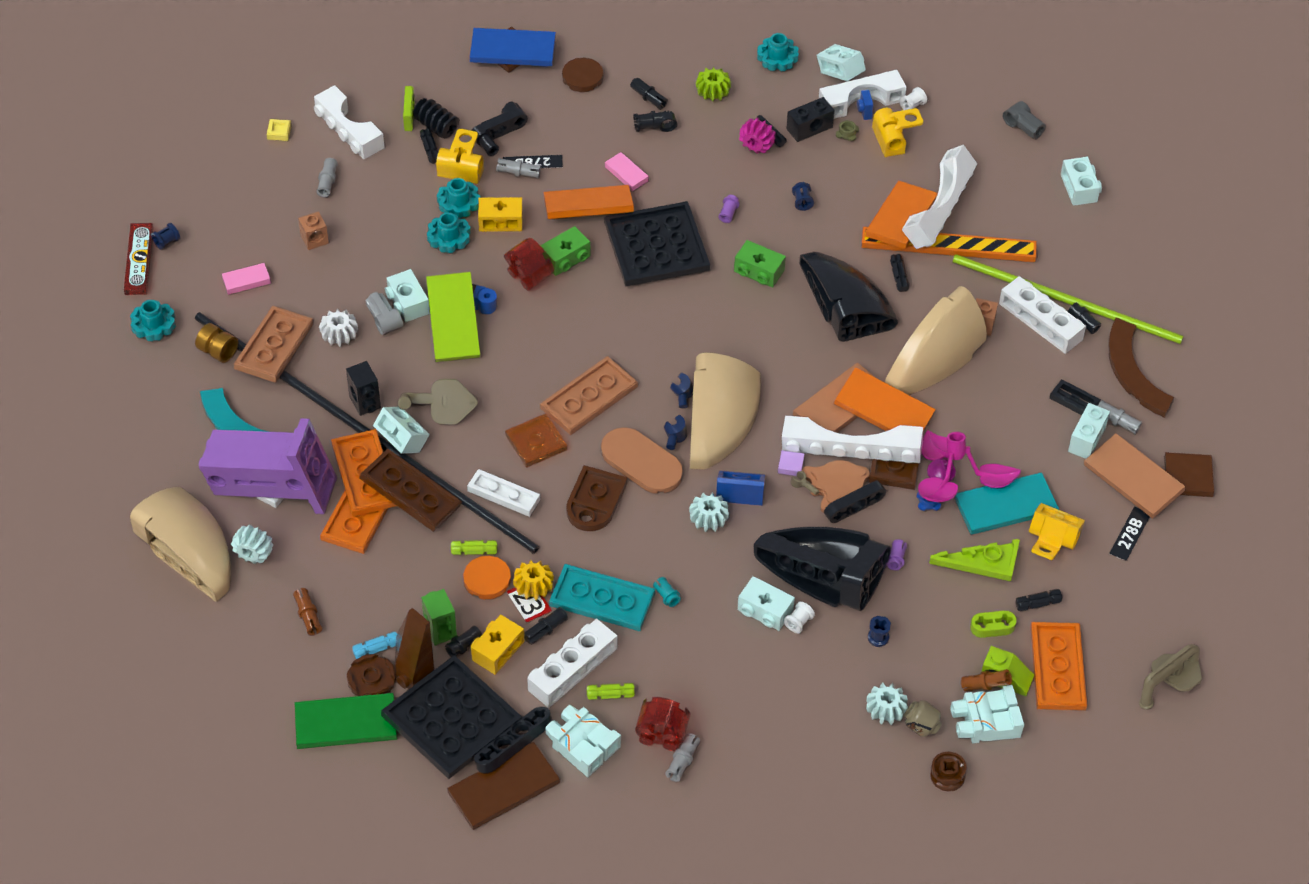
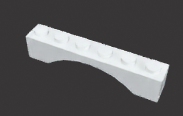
(955, 172)
(897, 444)

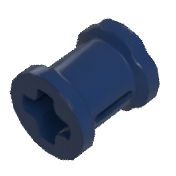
(805, 195)
(165, 236)
(879, 631)

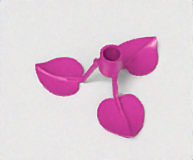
(955, 448)

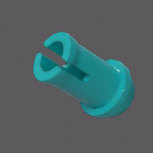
(670, 596)

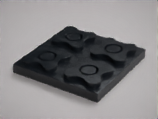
(656, 243)
(450, 716)

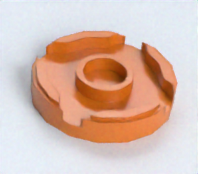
(487, 577)

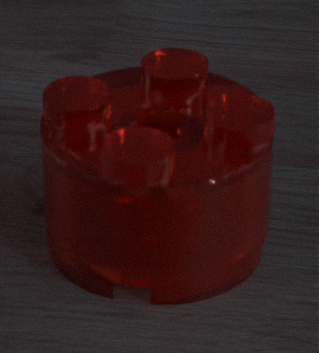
(528, 263)
(662, 723)

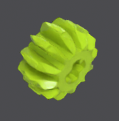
(713, 84)

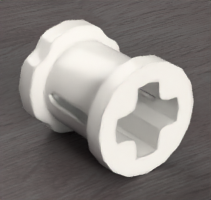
(914, 99)
(799, 617)

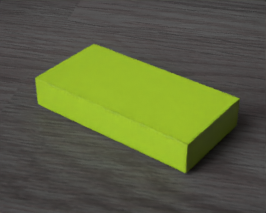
(409, 102)

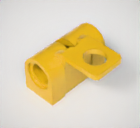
(889, 127)
(460, 160)
(1054, 530)

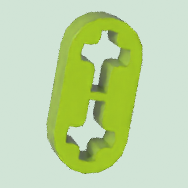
(993, 624)

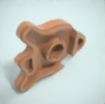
(836, 479)

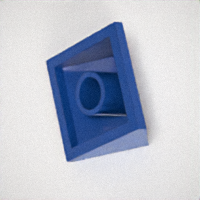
(741, 487)

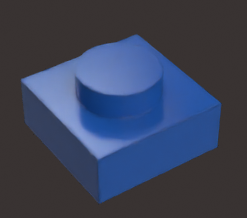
(865, 105)

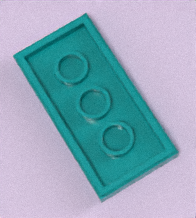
(999, 507)
(602, 597)

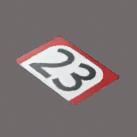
(529, 608)

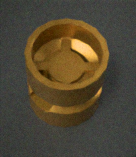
(216, 342)

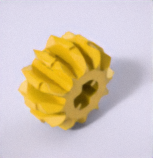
(533, 579)

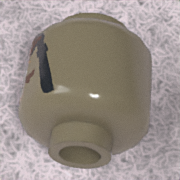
(923, 718)

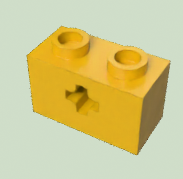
(500, 214)
(497, 644)

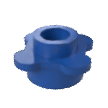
(926, 505)

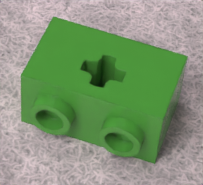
(567, 250)
(759, 263)
(441, 615)

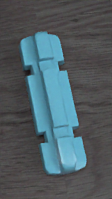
(375, 645)

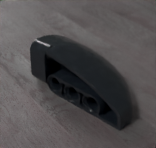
(825, 562)

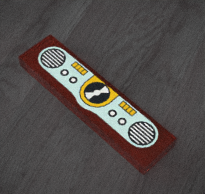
(138, 259)

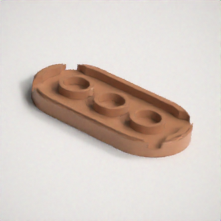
(641, 460)

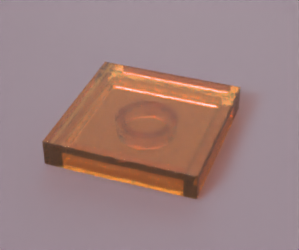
(536, 440)

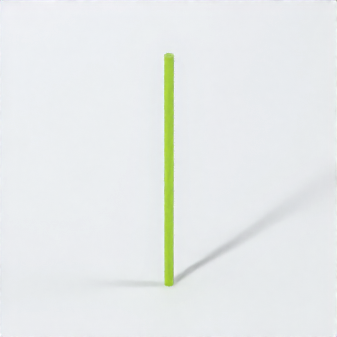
(1166, 334)

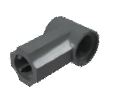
(1021, 116)

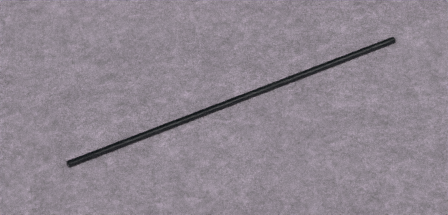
(357, 426)

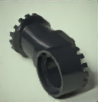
(655, 121)

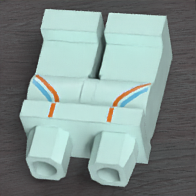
(988, 715)
(583, 739)

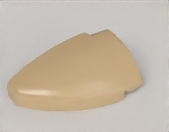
(723, 407)
(185, 538)

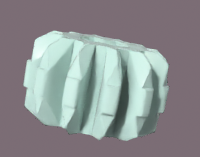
(709, 512)
(252, 544)
(886, 703)

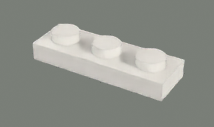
(503, 492)

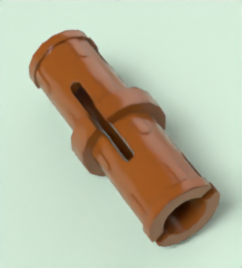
(307, 611)
(986, 680)

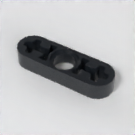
(855, 501)

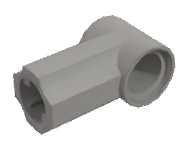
(384, 316)

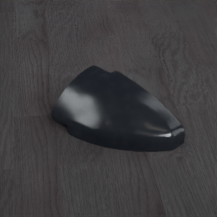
(847, 297)

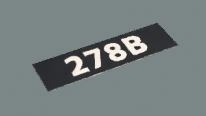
(545, 161)
(1129, 534)

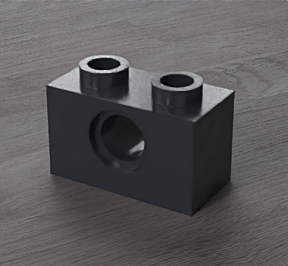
(810, 119)
(363, 388)

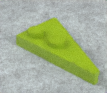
(987, 560)

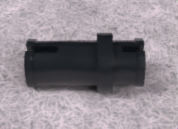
(1082, 314)
(460, 643)

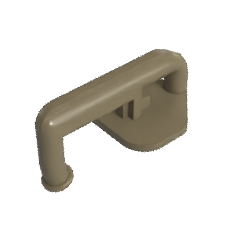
(448, 401)
(1177, 670)

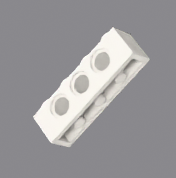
(1042, 314)
(549, 689)

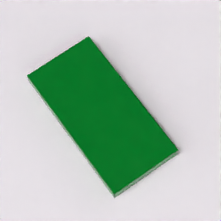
(343, 721)

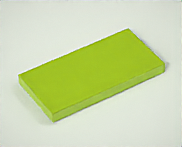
(453, 317)

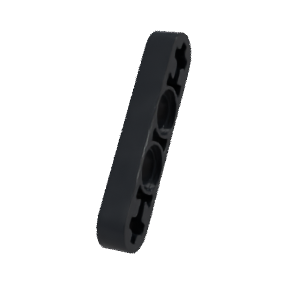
(492, 757)

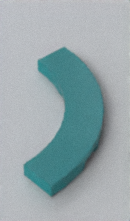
(220, 412)

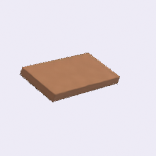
(273, 344)
(588, 395)
(821, 406)
(1134, 475)

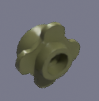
(847, 130)

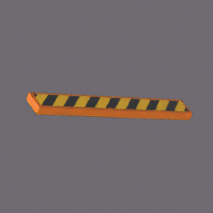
(967, 246)

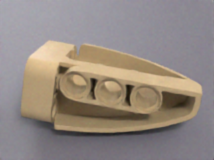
(940, 343)

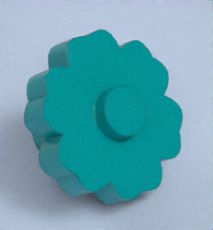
(777, 52)
(458, 198)
(448, 233)
(152, 320)

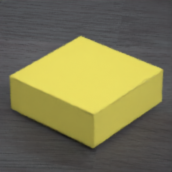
(279, 130)

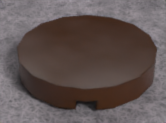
(582, 74)
(371, 675)

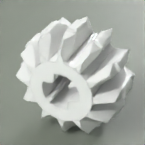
(338, 327)

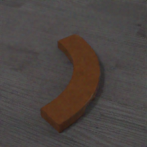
(1129, 374)

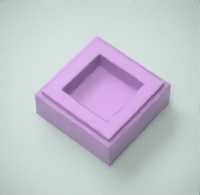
(790, 463)

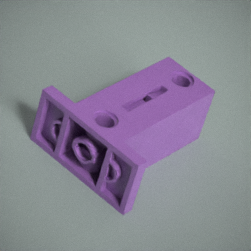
(269, 465)

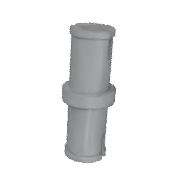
(518, 168)
(327, 177)
(1120, 418)
(682, 757)

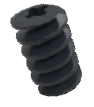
(435, 118)

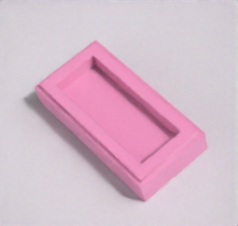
(626, 171)
(246, 278)

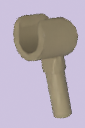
(803, 482)

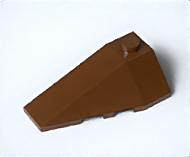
(413, 650)

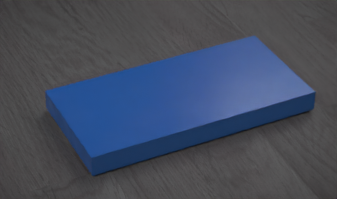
(512, 47)

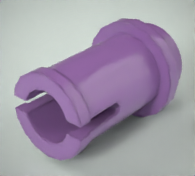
(730, 203)
(896, 556)

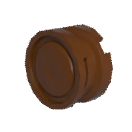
(948, 771)

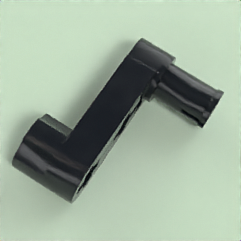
(510, 120)

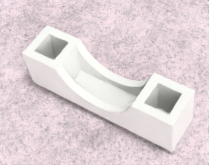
(883, 87)
(362, 137)

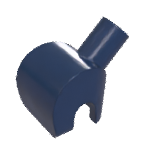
(683, 391)
(676, 433)

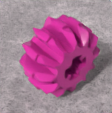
(757, 135)

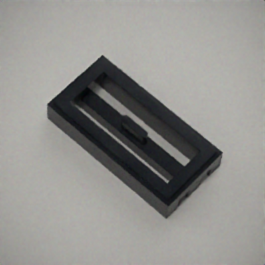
(1072, 401)

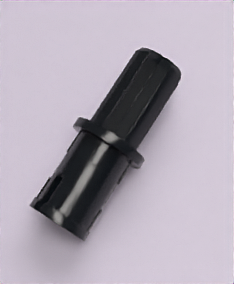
(648, 93)
(545, 626)

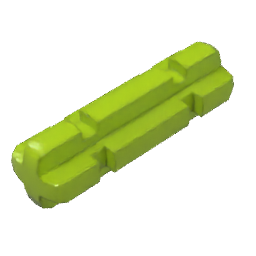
(474, 547)
(609, 691)

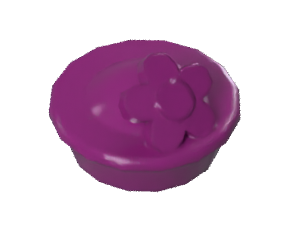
(938, 469)

